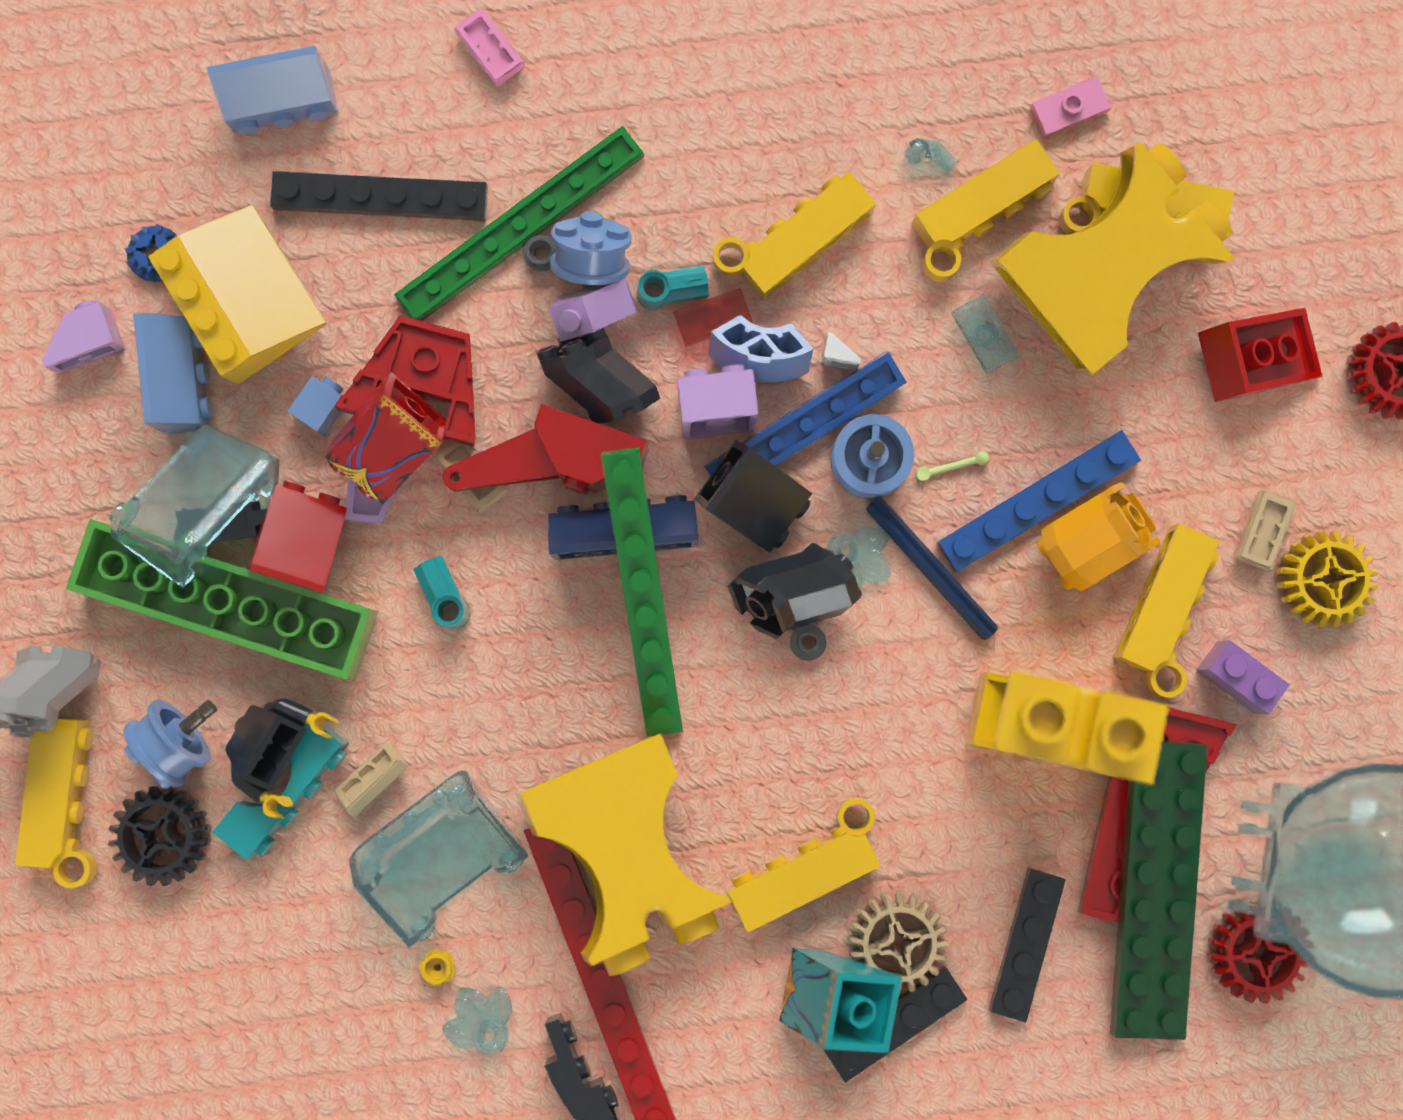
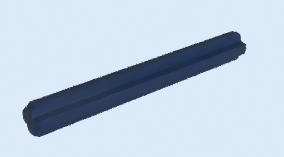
(932, 568)

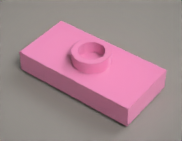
(489, 47)
(1070, 107)

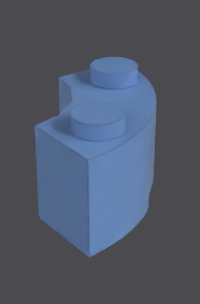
(770, 352)

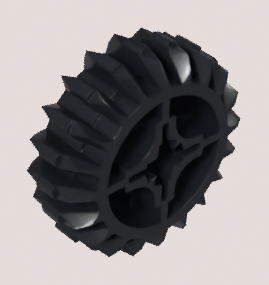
(132, 824)

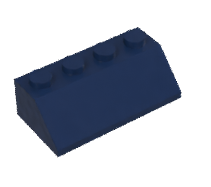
(591, 531)

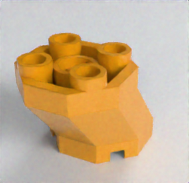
(1098, 538)

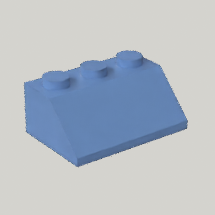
(274, 90)
(171, 374)

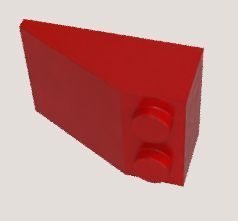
(1259, 354)

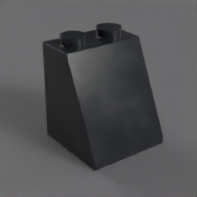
(754, 497)

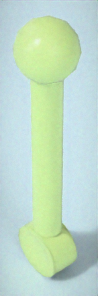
(924, 473)

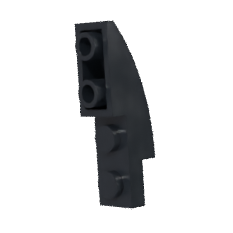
(570, 1073)

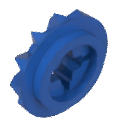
(143, 240)

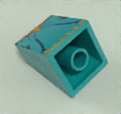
(839, 1001)

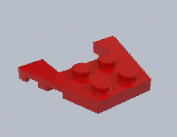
(431, 363)

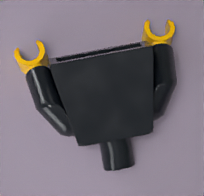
(265, 744)

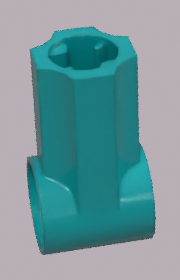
(677, 286)
(441, 590)

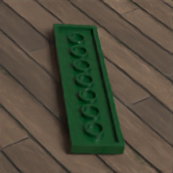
(1159, 896)

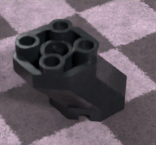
(597, 377)
(795, 590)

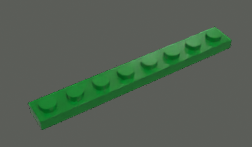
(642, 590)

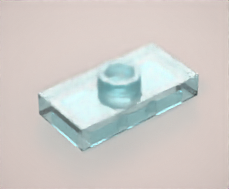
(985, 334)

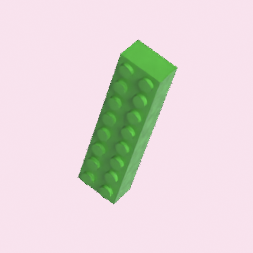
(229, 605)

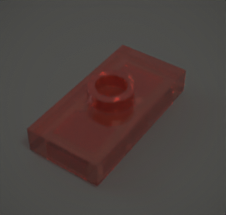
(702, 318)

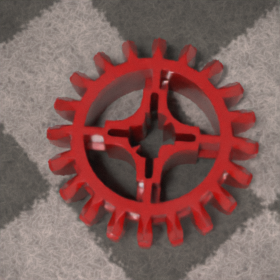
(1370, 360)
(1264, 981)

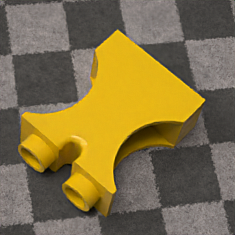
(1089, 279)
(1067, 725)
(614, 826)

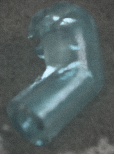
(930, 149)

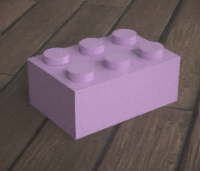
(717, 402)

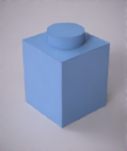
(317, 404)

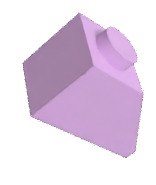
(591, 309)
(83, 337)

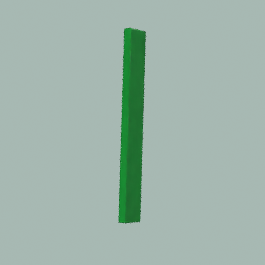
(519, 224)

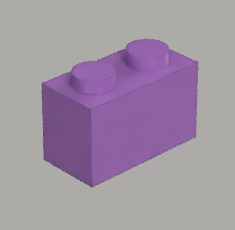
(1243, 677)

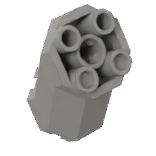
(42, 686)

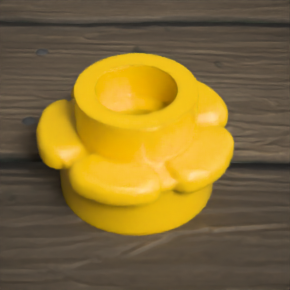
(428, 971)

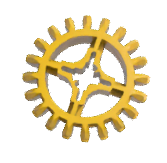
(1325, 564)

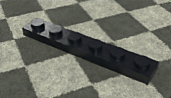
(379, 196)

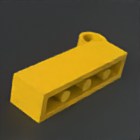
(1101, 183)
(982, 201)
(801, 238)
(1165, 605)
(53, 801)
(806, 875)

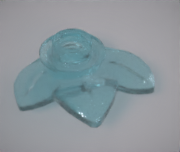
(865, 553)
(475, 1016)

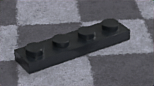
(1027, 944)
(913, 1014)

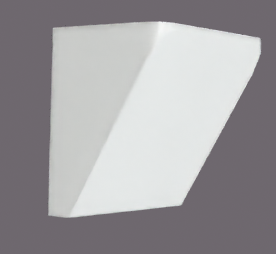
(838, 355)

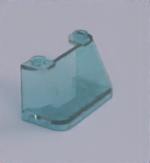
(193, 500)
(433, 855)

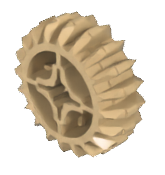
(914, 938)

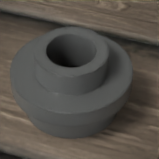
(534, 244)
(796, 642)

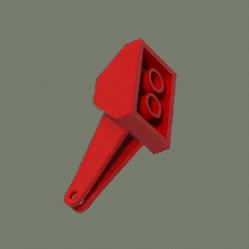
(556, 449)

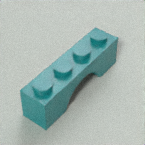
(246, 825)

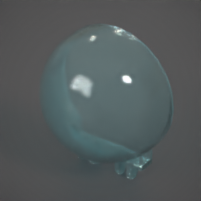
(1335, 876)

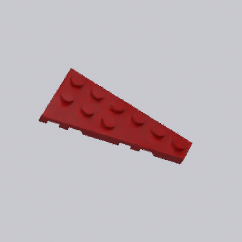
(1103, 877)

